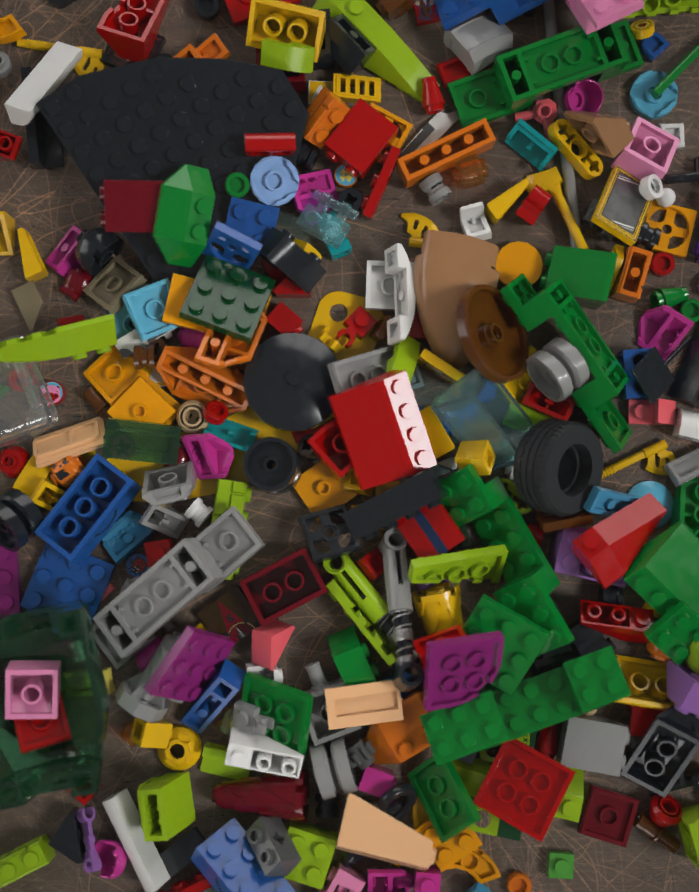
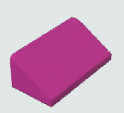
(63, 256)

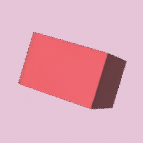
(269, 643)

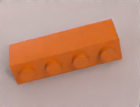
(445, 152)

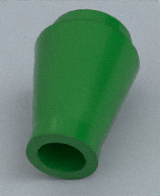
(668, 296)

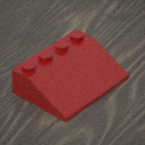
(382, 429)

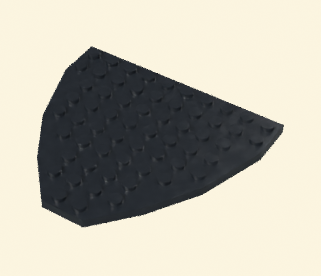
(171, 113)

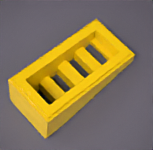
(347, 97)
(500, 205)
(32, 262)

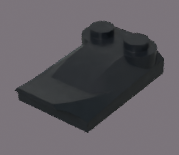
(663, 751)

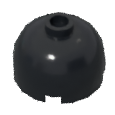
(96, 248)

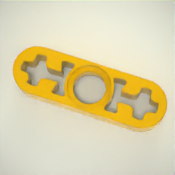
(585, 150)

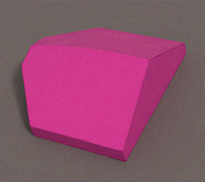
(310, 182)
(662, 329)
(209, 455)
(388, 880)

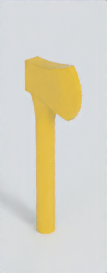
(550, 181)

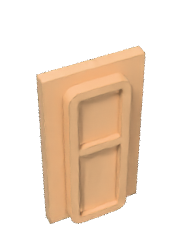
(69, 442)
(363, 704)

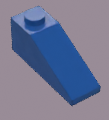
(214, 696)

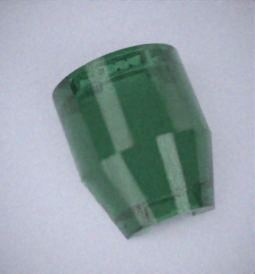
(67, 635)

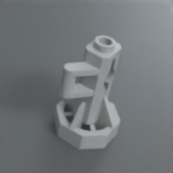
(134, 698)

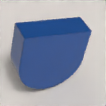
(653, 46)

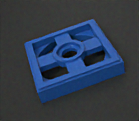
(237, 240)

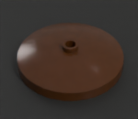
(491, 335)

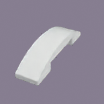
(398, 264)

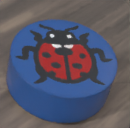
(137, 564)

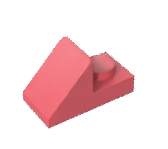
(659, 413)

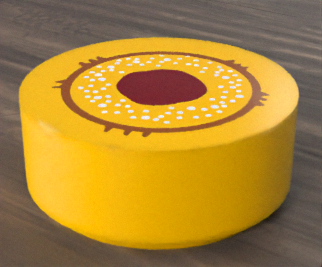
(642, 28)

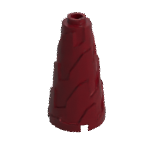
(266, 795)

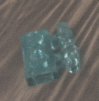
(323, 225)

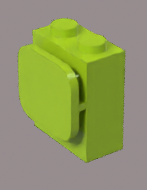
(165, 805)

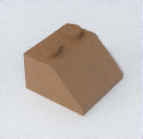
(602, 132)

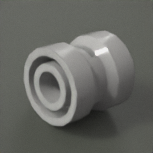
(435, 189)

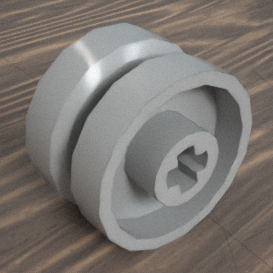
(557, 369)
(332, 768)

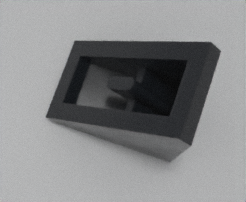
(69, 838)

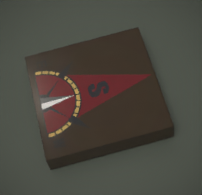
(230, 616)

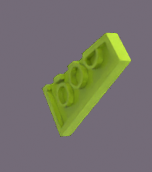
(466, 564)
(372, 632)

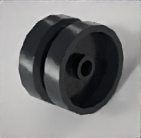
(259, 466)
(17, 519)

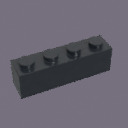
(395, 504)

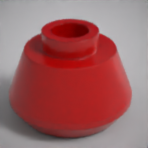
(13, 461)
(665, 811)

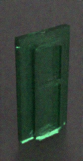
(141, 441)

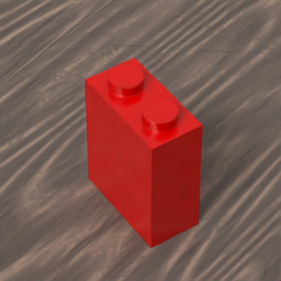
(360, 139)

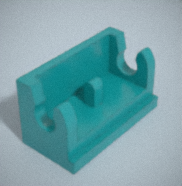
(531, 144)
(235, 434)

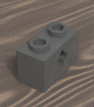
(273, 846)

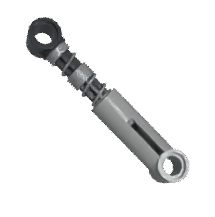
(400, 606)

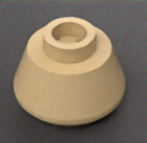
(189, 424)

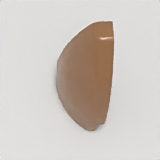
(442, 273)

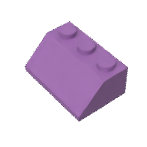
(683, 688)

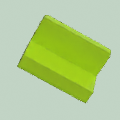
(214, 761)

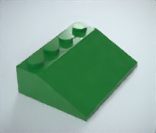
(667, 570)

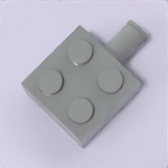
(319, 723)

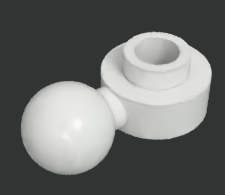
(652, 188)

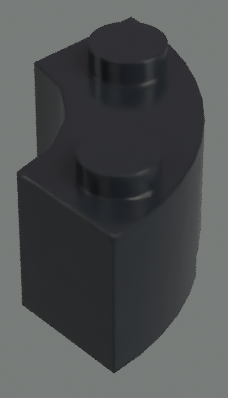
(298, 266)

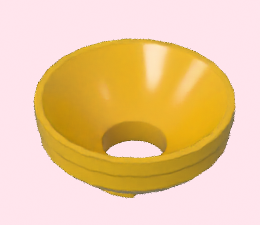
(190, 741)

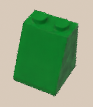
(583, 271)

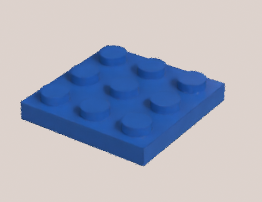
(62, 581)

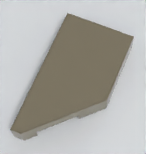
(29, 302)

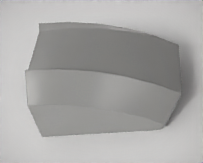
(479, 41)
(169, 484)

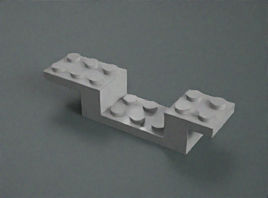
(172, 583)

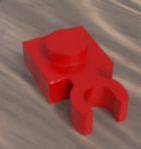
(357, 325)

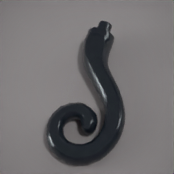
(392, 807)

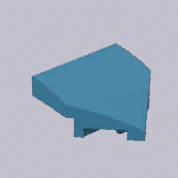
(126, 536)

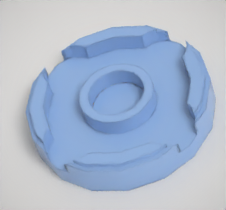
(274, 180)

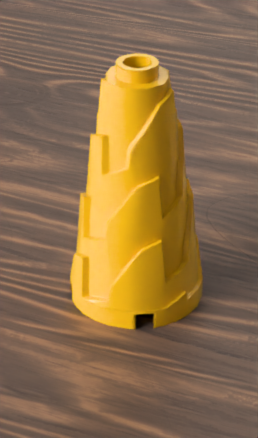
(439, 606)

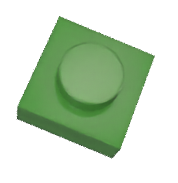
(560, 864)

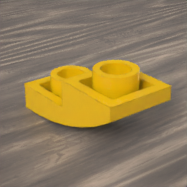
(31, 477)

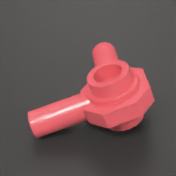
(543, 112)

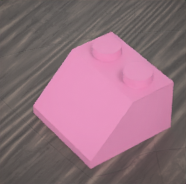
(648, 152)
(32, 689)

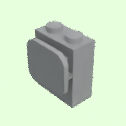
(593, 744)

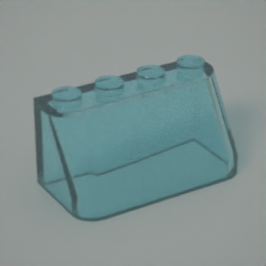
(483, 411)

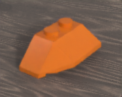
(223, 350)
(200, 381)
(402, 738)

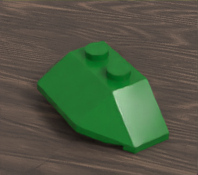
(184, 215)

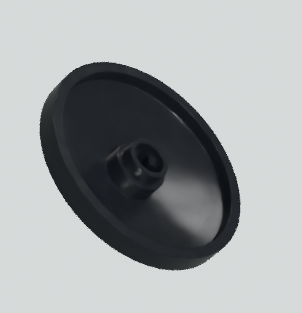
(290, 382)

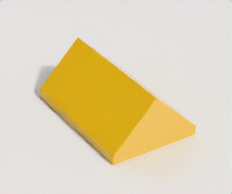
(285, 24)
(646, 682)

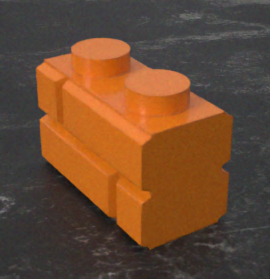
(324, 116)
(632, 275)

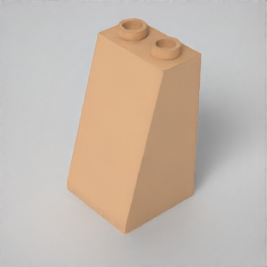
(379, 836)

